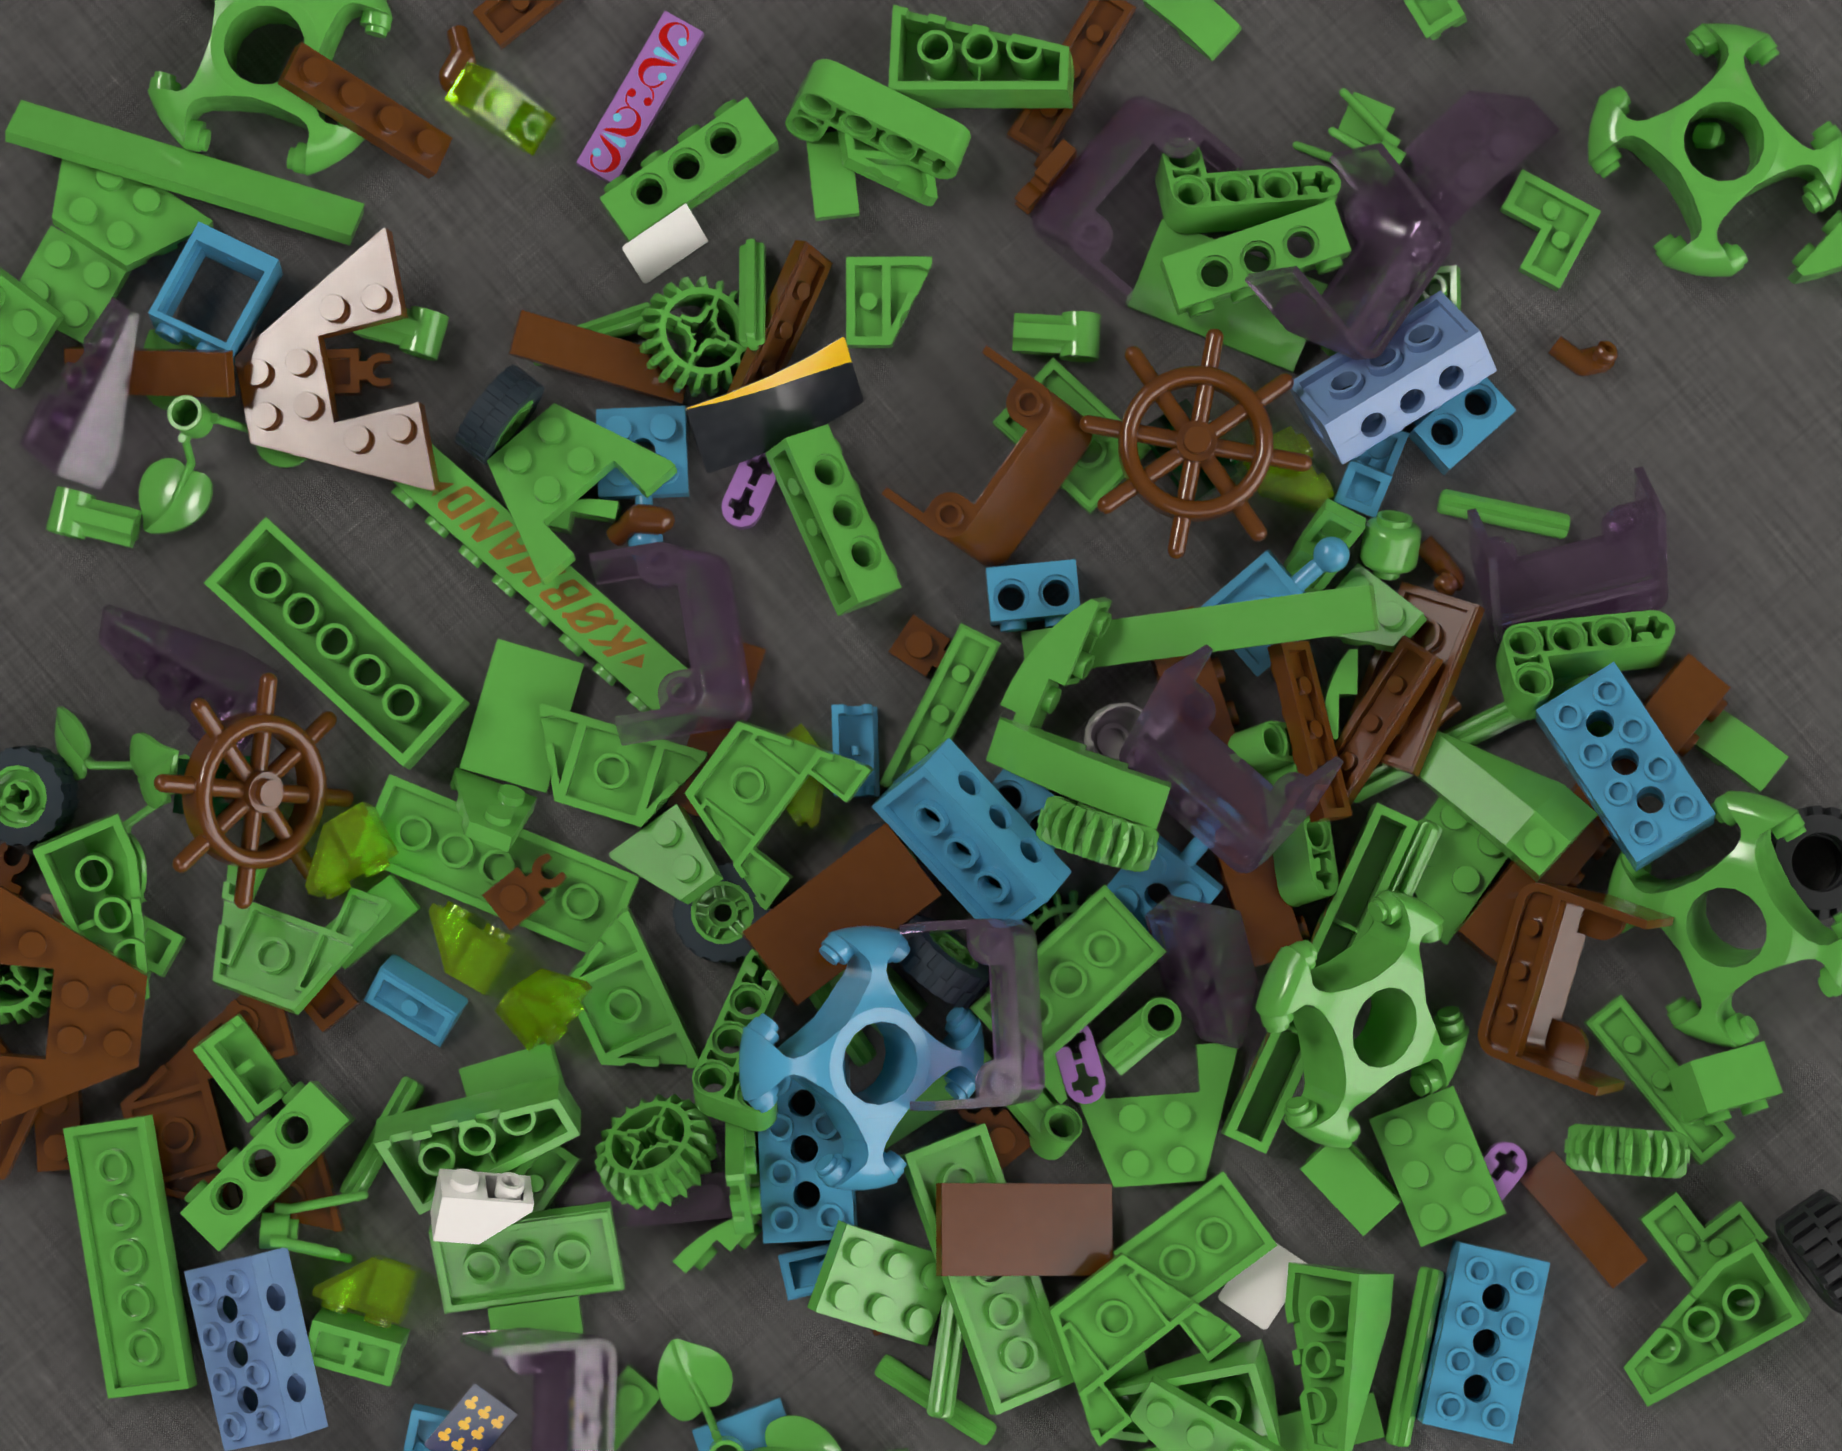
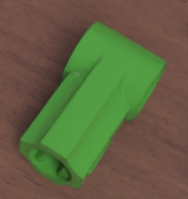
(417, 335)
(1070, 336)
(83, 516)
(1136, 1036)
(1046, 1113)

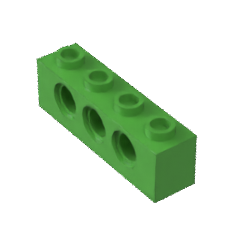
(716, 170)
(1316, 224)
(827, 540)
(325, 1122)

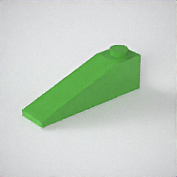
(1508, 804)
(98, 886)
(1233, 1383)

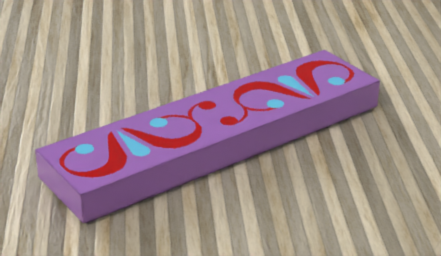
(640, 98)

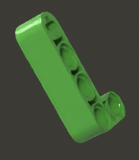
(877, 117)
(1236, 199)
(1635, 638)
(1306, 859)
(723, 1068)

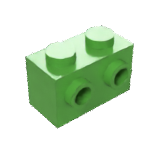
(1724, 1083)

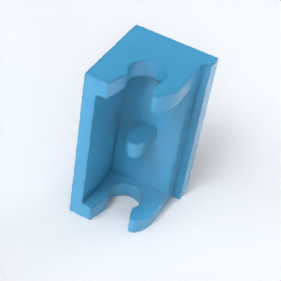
(857, 738)

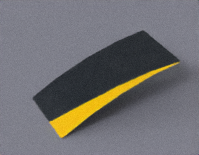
(775, 408)

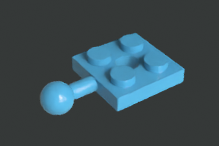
(664, 429)
(1270, 579)
(1171, 868)

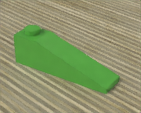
(1725, 1315)
(1339, 1336)

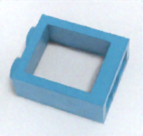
(232, 254)

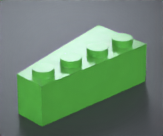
(975, 67)
(476, 1133)

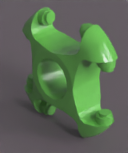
(221, 89)
(1701, 199)
(1714, 965)
(1398, 1029)

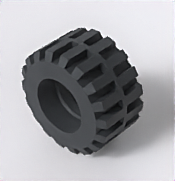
(1826, 825)
(1814, 1243)

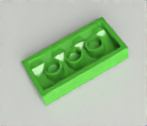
(1245, 325)

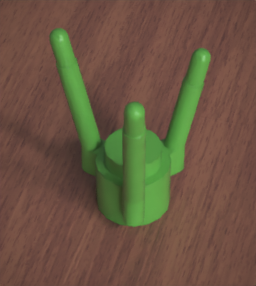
(1388, 140)
(282, 1232)

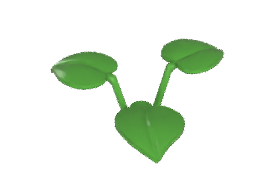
(169, 491)
(147, 760)
(699, 1378)

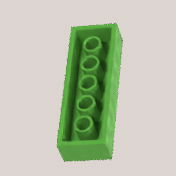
(337, 643)

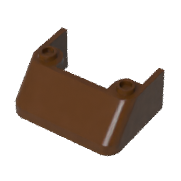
(1024, 482)
(1536, 975)

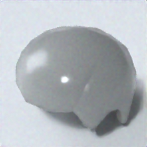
(1110, 728)

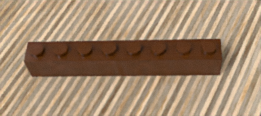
(1678, 708)
(1265, 915)

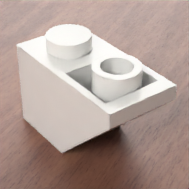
(477, 1205)

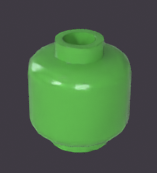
(1390, 544)

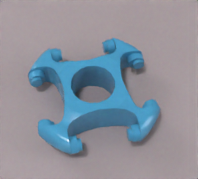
(818, 1050)

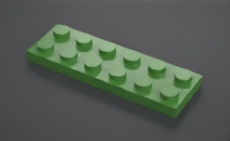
(445, 860)
(130, 1256)
(999, 1317)

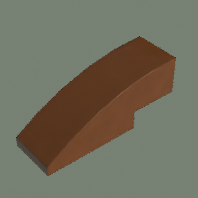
(1583, 1220)

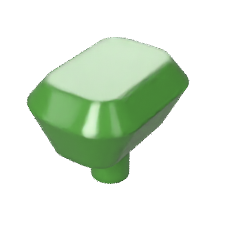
(1708, 135)

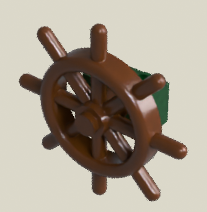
(1190, 446)
(225, 786)

